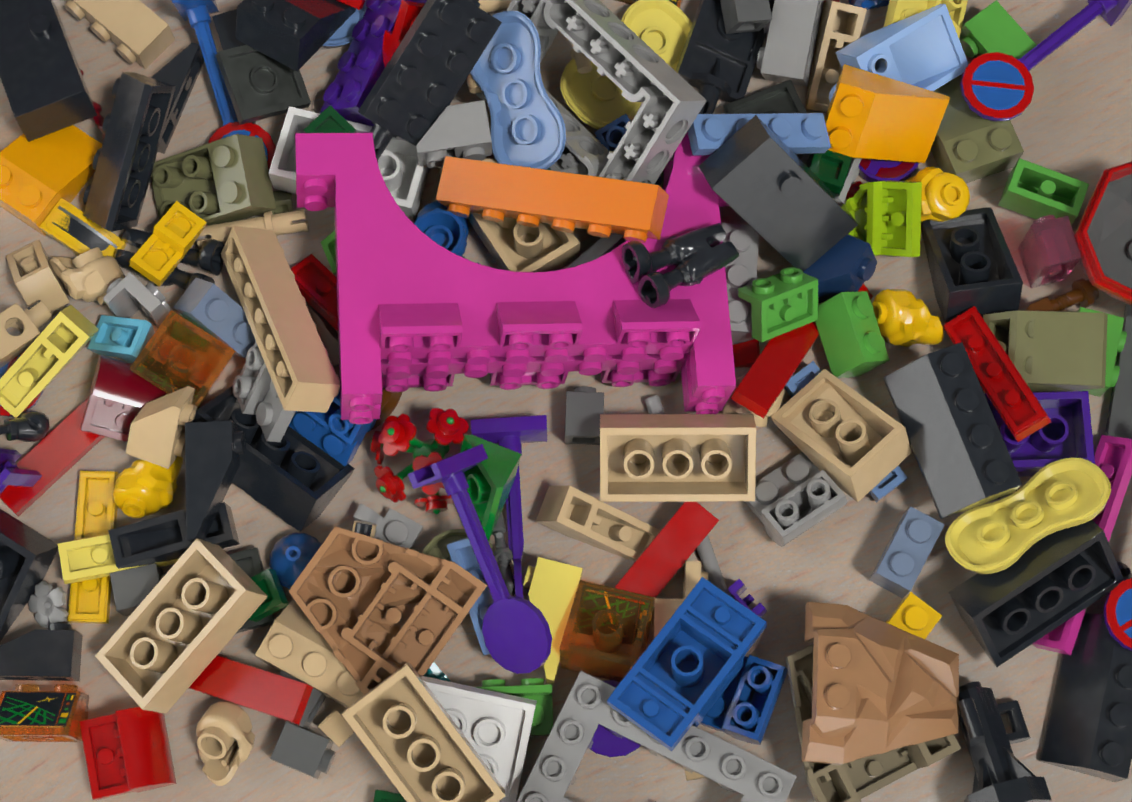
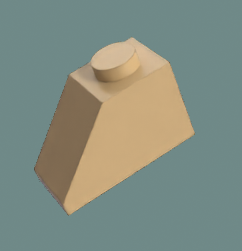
(36, 277)

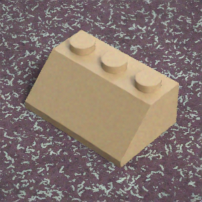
(305, 654)

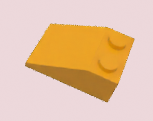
(882, 117)
(44, 171)

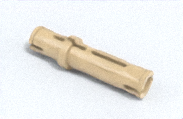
(280, 223)

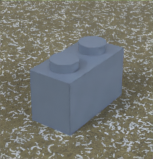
(217, 315)
(906, 552)

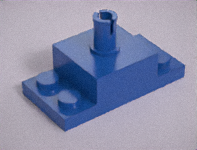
(687, 664)

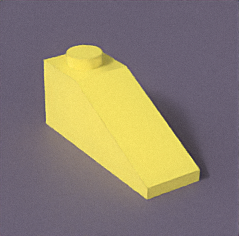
(44, 359)
(553, 591)

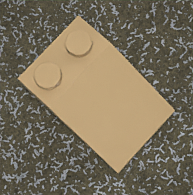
(843, 434)

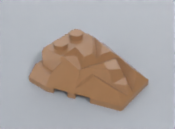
(383, 604)
(874, 687)

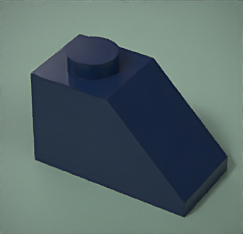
(843, 267)

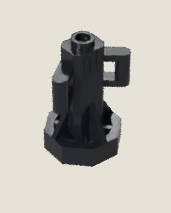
(997, 771)

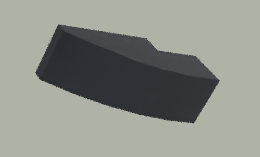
(165, 538)

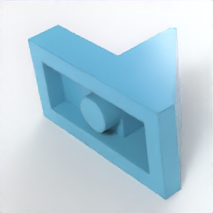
(121, 337)

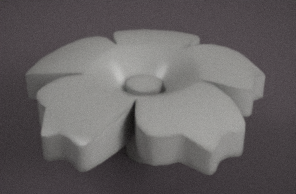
(48, 604)

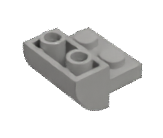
(259, 397)
(795, 499)

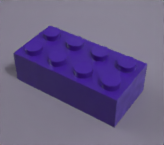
(363, 61)
(1063, 438)

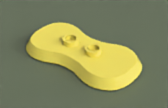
(599, 99)
(1052, 500)

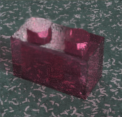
(1049, 251)

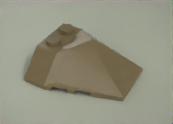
(863, 776)

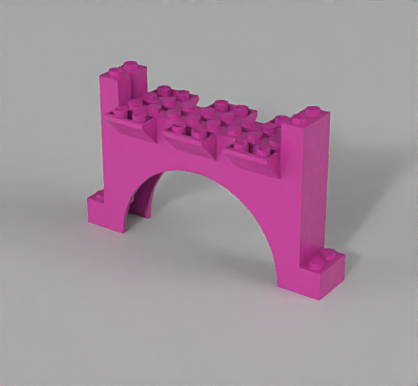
(426, 314)

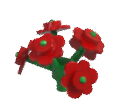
(399, 435)

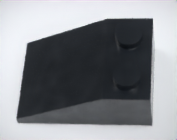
(289, 28)
(971, 265)
(23, 564)

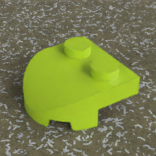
(888, 217)

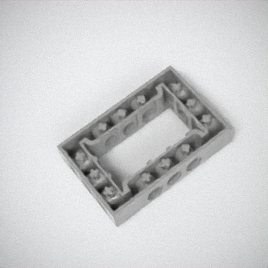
(637, 70)
(697, 751)

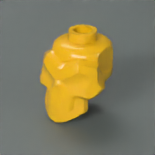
(943, 194)
(906, 319)
(146, 487)

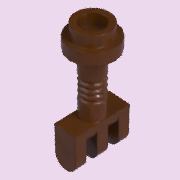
(1081, 293)

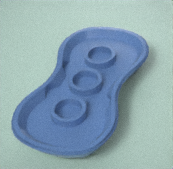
(523, 118)

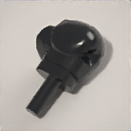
(27, 427)

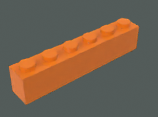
(552, 198)

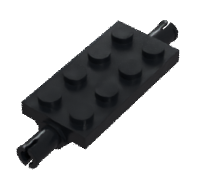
(718, 61)
(427, 70)

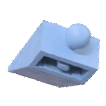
(913, 50)

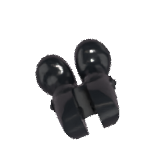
(693, 254)
(206, 259)

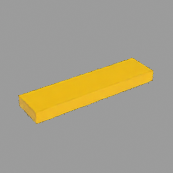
(94, 517)

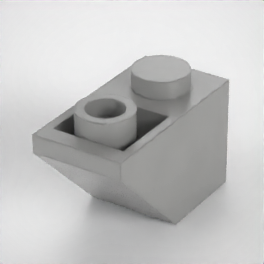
(458, 133)

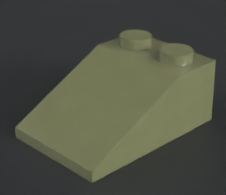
(972, 144)

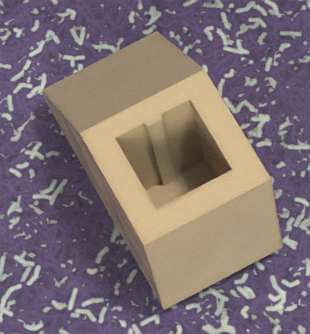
(159, 428)

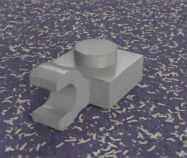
(392, 528)

